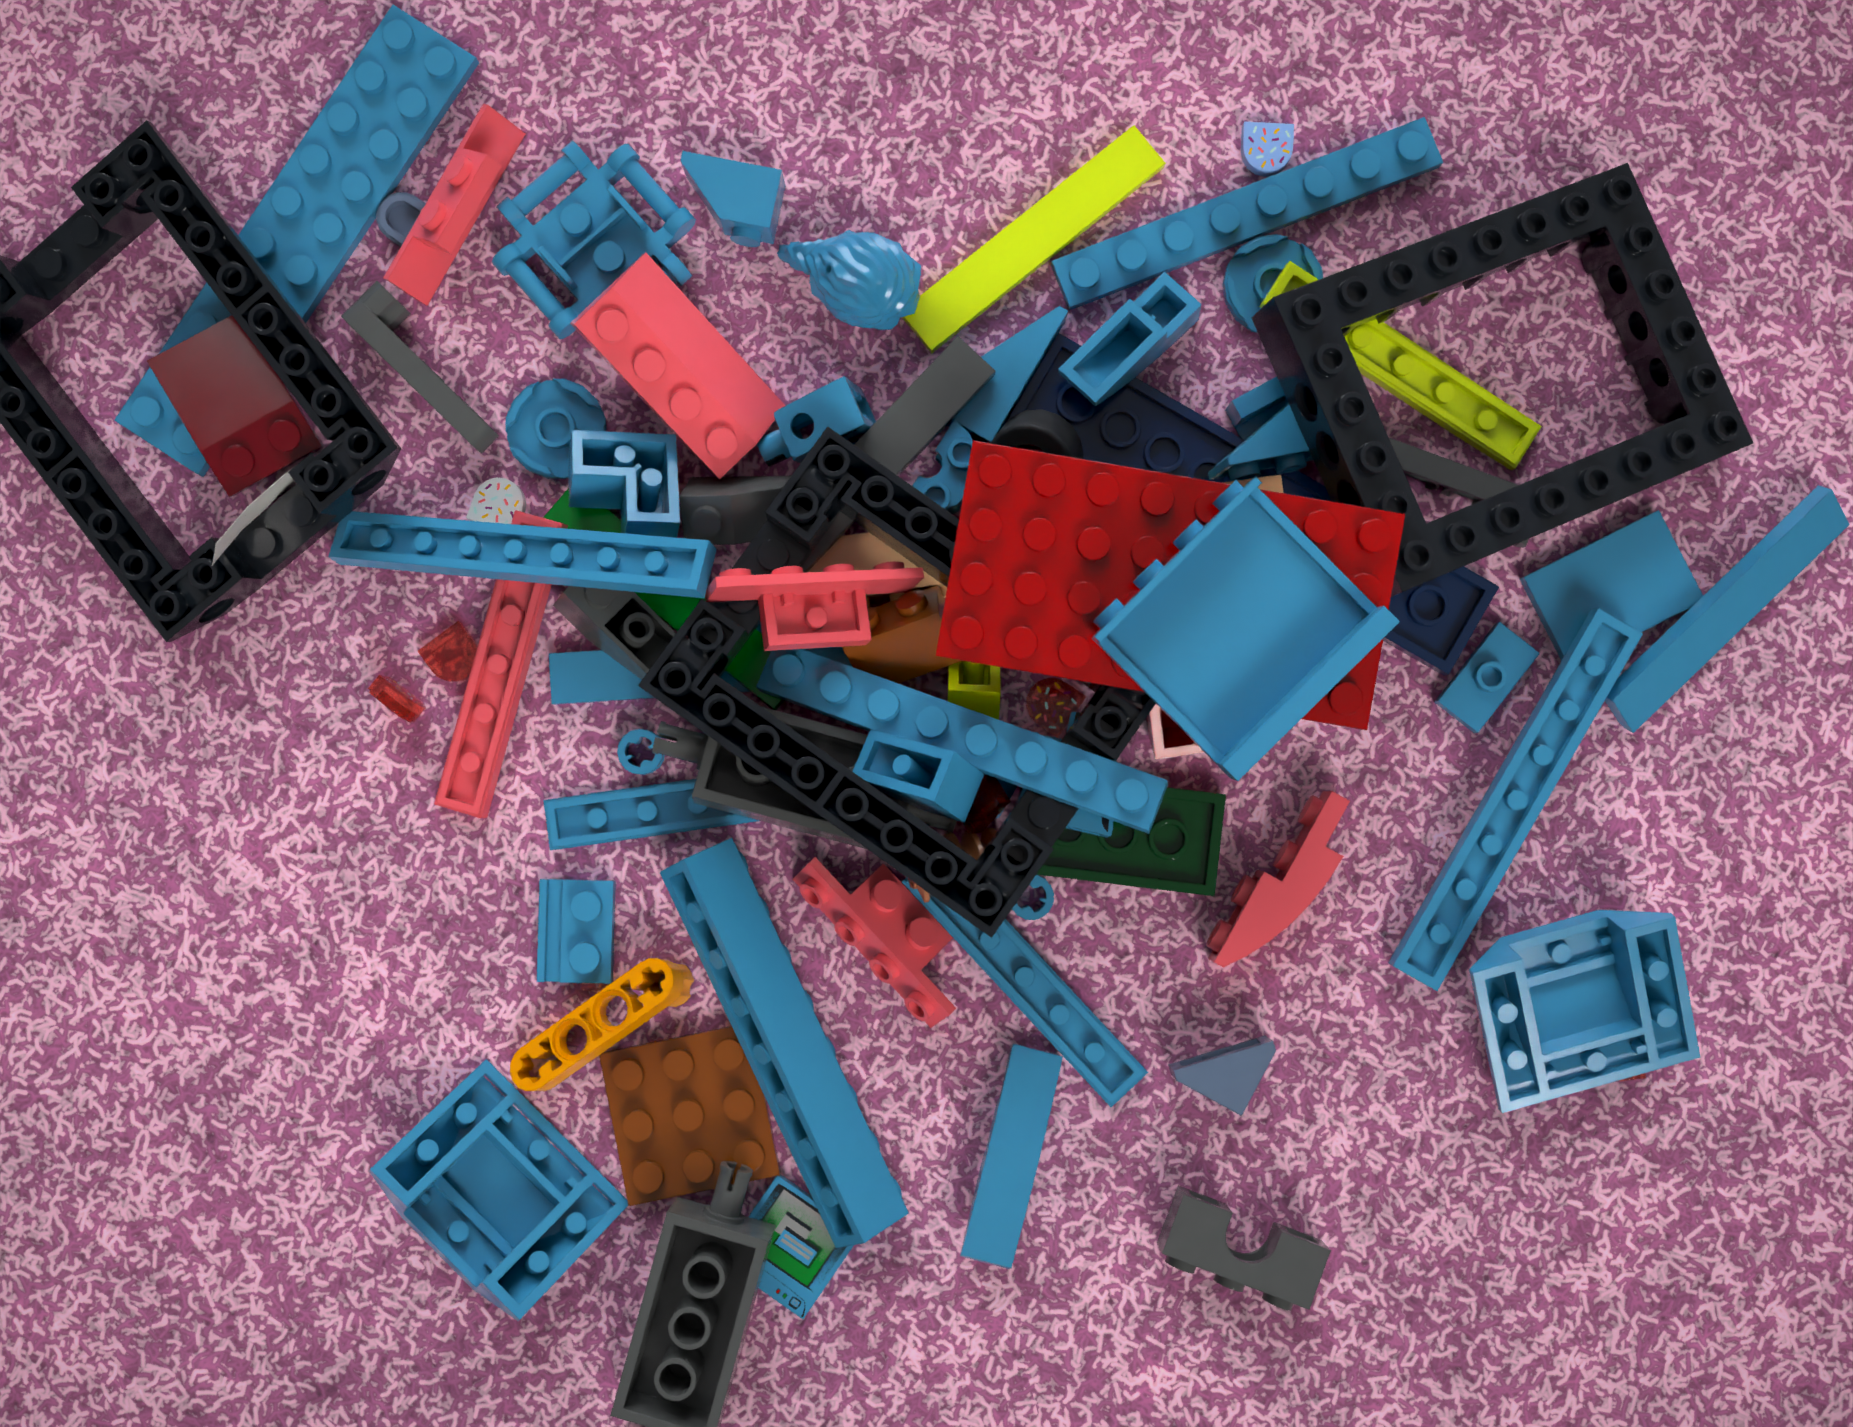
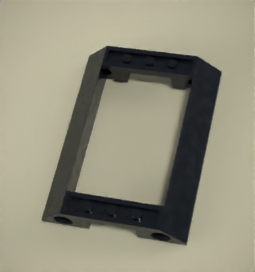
(177, 591)
(688, 681)

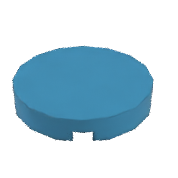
(1245, 279)
(530, 412)

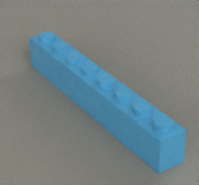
(785, 1044)

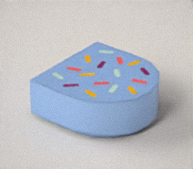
(1266, 147)

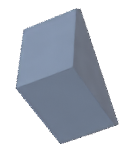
(1227, 1073)

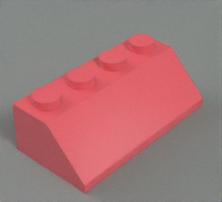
(679, 365)

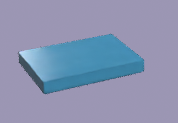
(1628, 574)

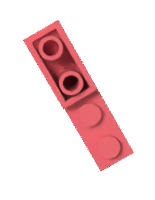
(1272, 903)

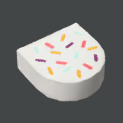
(496, 501)

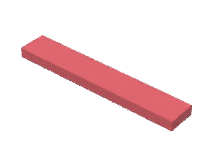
(493, 690)

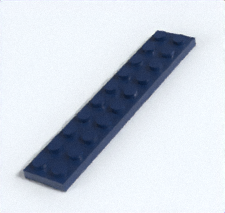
(1159, 434)

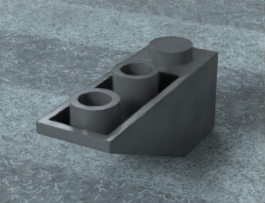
(617, 625)

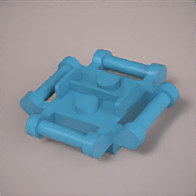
(589, 233)

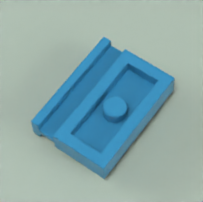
(576, 931)

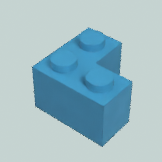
(627, 474)

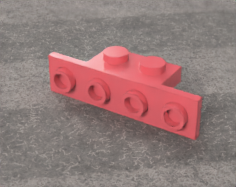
(454, 205)
(813, 607)
(887, 929)

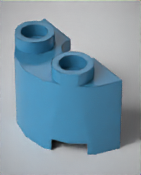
(953, 456)

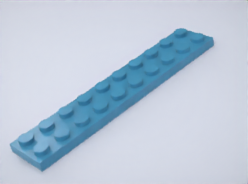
(326, 193)

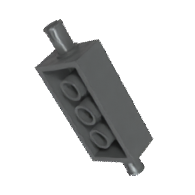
(738, 788)
(695, 1310)

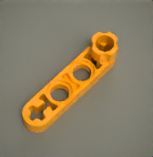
(593, 1019)

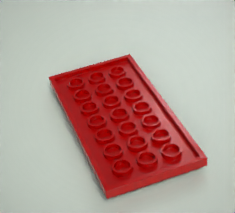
(1063, 536)

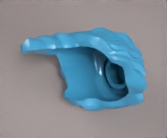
(859, 277)

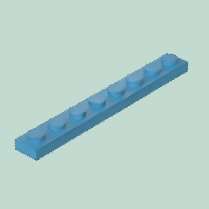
(1246, 213)
(525, 553)
(983, 741)
(1515, 798)

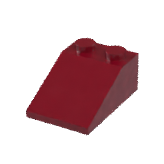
(234, 406)

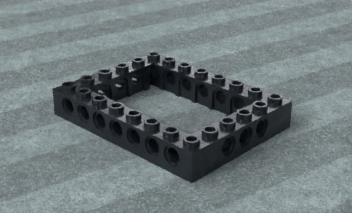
(1642, 297)

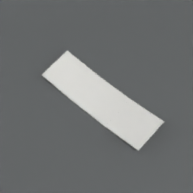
(277, 489)

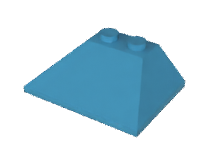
(1583, 1004)
(497, 1191)

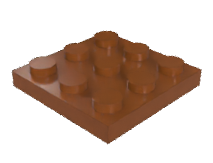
(685, 1110)

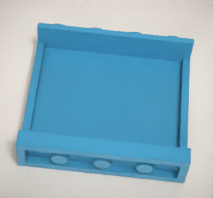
(1241, 629)

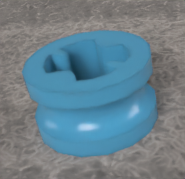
(636, 737)
(1026, 911)

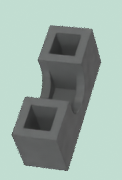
(1282, 1268)

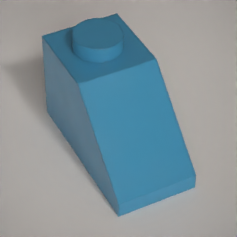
(738, 195)
(919, 774)

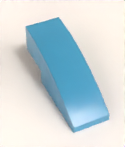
(1131, 339)

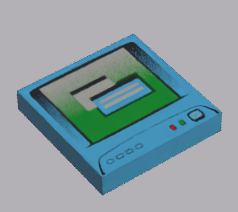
(801, 1249)

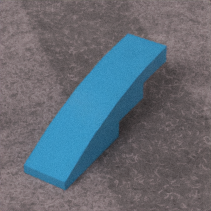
(1011, 1156)

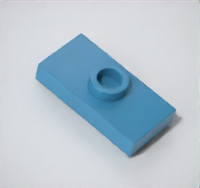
(1487, 677)

